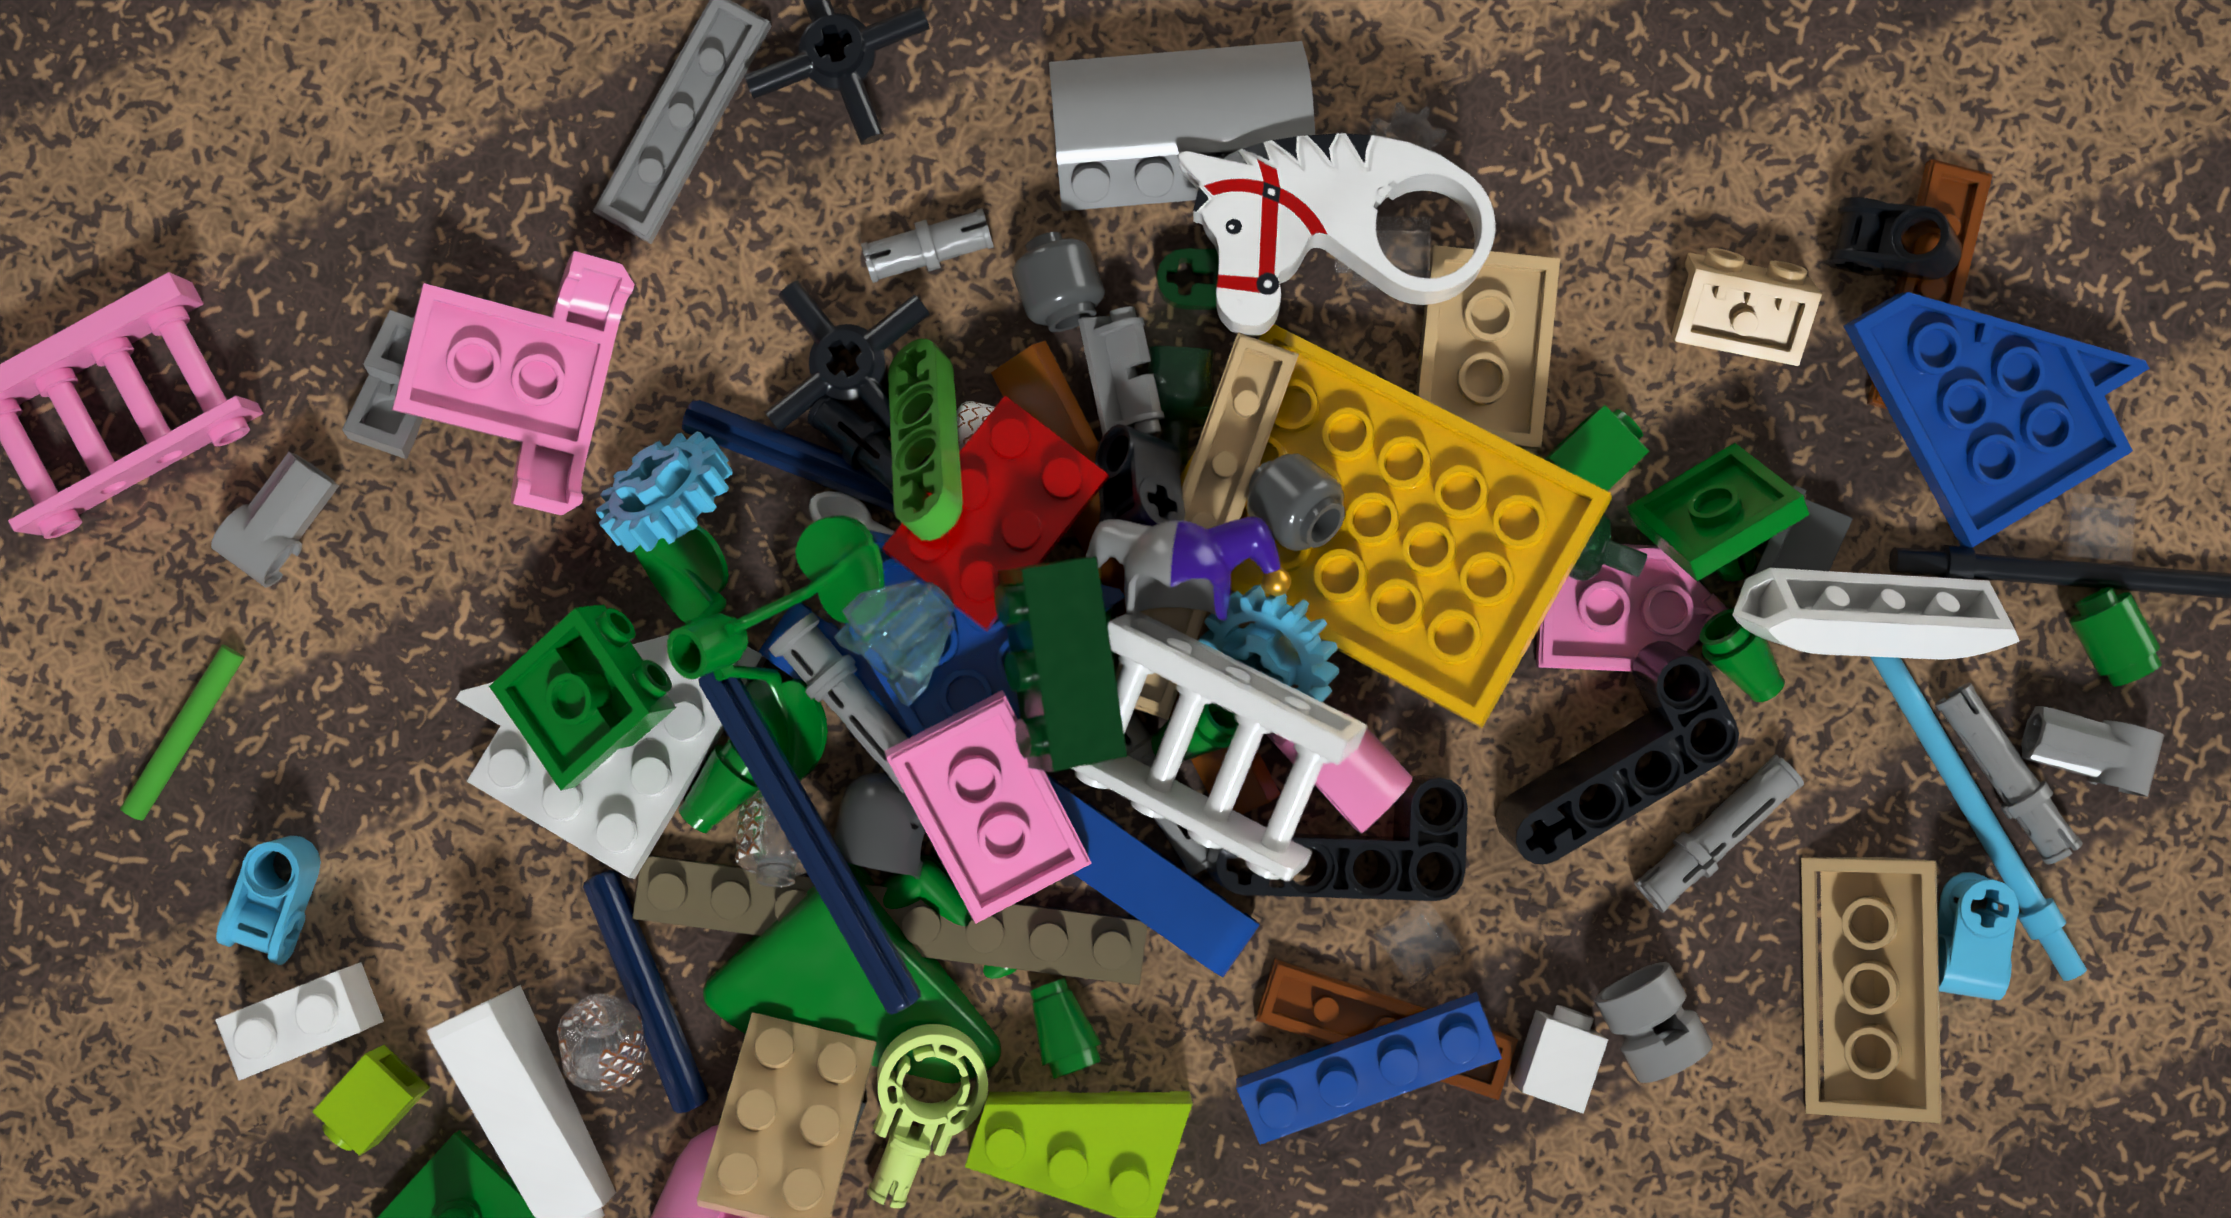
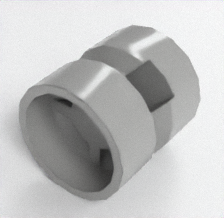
(1651, 999)

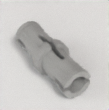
(927, 245)

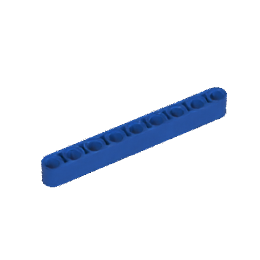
(1121, 865)

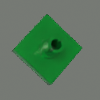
(1718, 514)
(459, 1184)

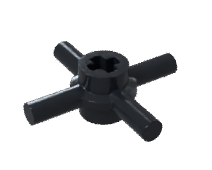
(846, 75)
(822, 362)

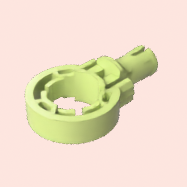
(911, 1143)

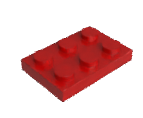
(1018, 503)

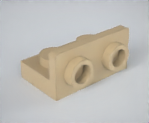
(1746, 307)

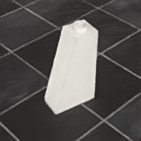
(524, 1106)

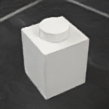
(1560, 1058)

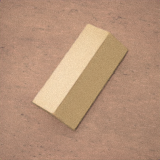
(1876, 988)

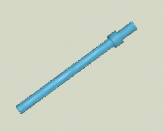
(2039, 915)

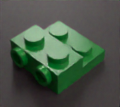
(584, 693)

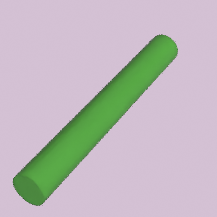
(182, 733)

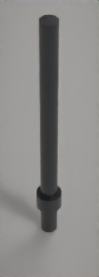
(1964, 563)

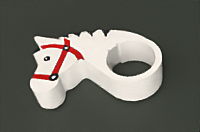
(1323, 193)

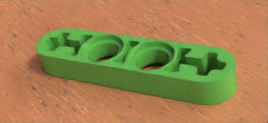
(914, 440)

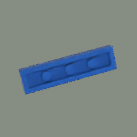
(1368, 1068)

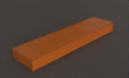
(1961, 198)
(1337, 1010)

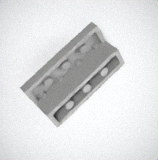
(1133, 115)

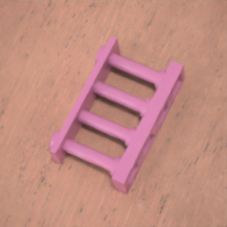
(107, 341)

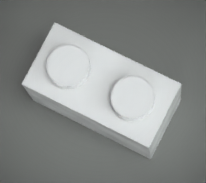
(299, 1021)

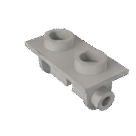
(1112, 351)

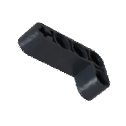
(1613, 761)
(1395, 855)

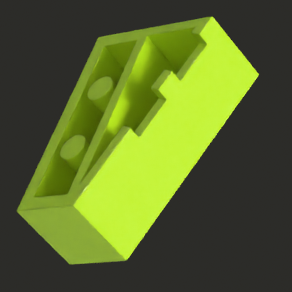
(1084, 1147)

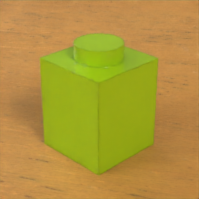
(369, 1101)

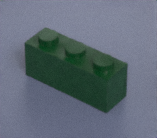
(1060, 664)

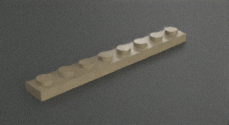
(1013, 938)

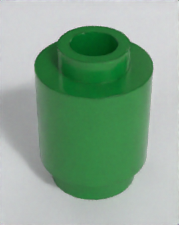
(2116, 636)

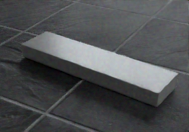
(682, 118)

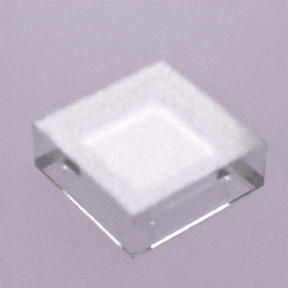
(2098, 527)
(1417, 940)

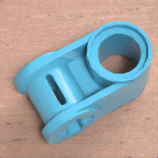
(264, 908)
(1976, 944)

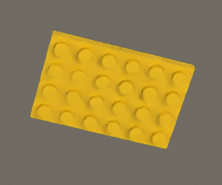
(1443, 535)

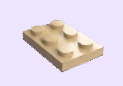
(1492, 343)
(787, 1121)

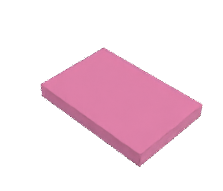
(985, 809)

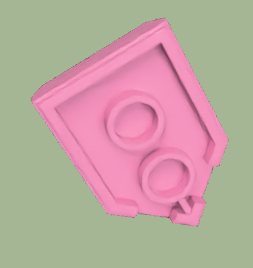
(1617, 615)

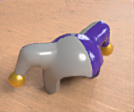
(1185, 563)

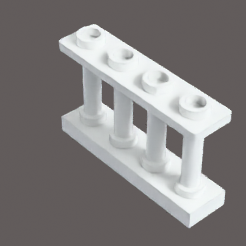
(1260, 707)

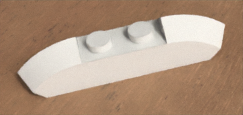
(1874, 614)

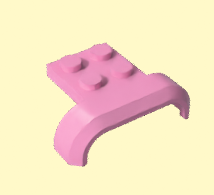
(521, 373)

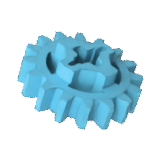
(664, 491)
(1278, 643)

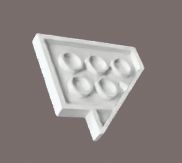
(631, 795)

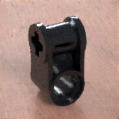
(1880, 240)
(1141, 477)

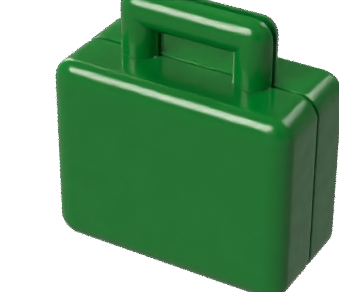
(811, 977)

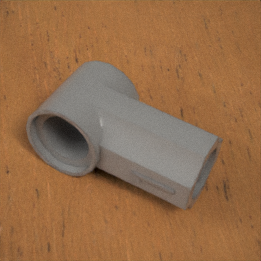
(268, 529)
(2104, 752)

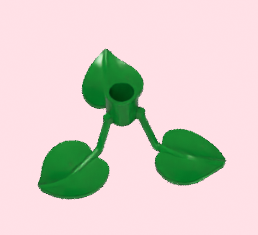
(692, 572)

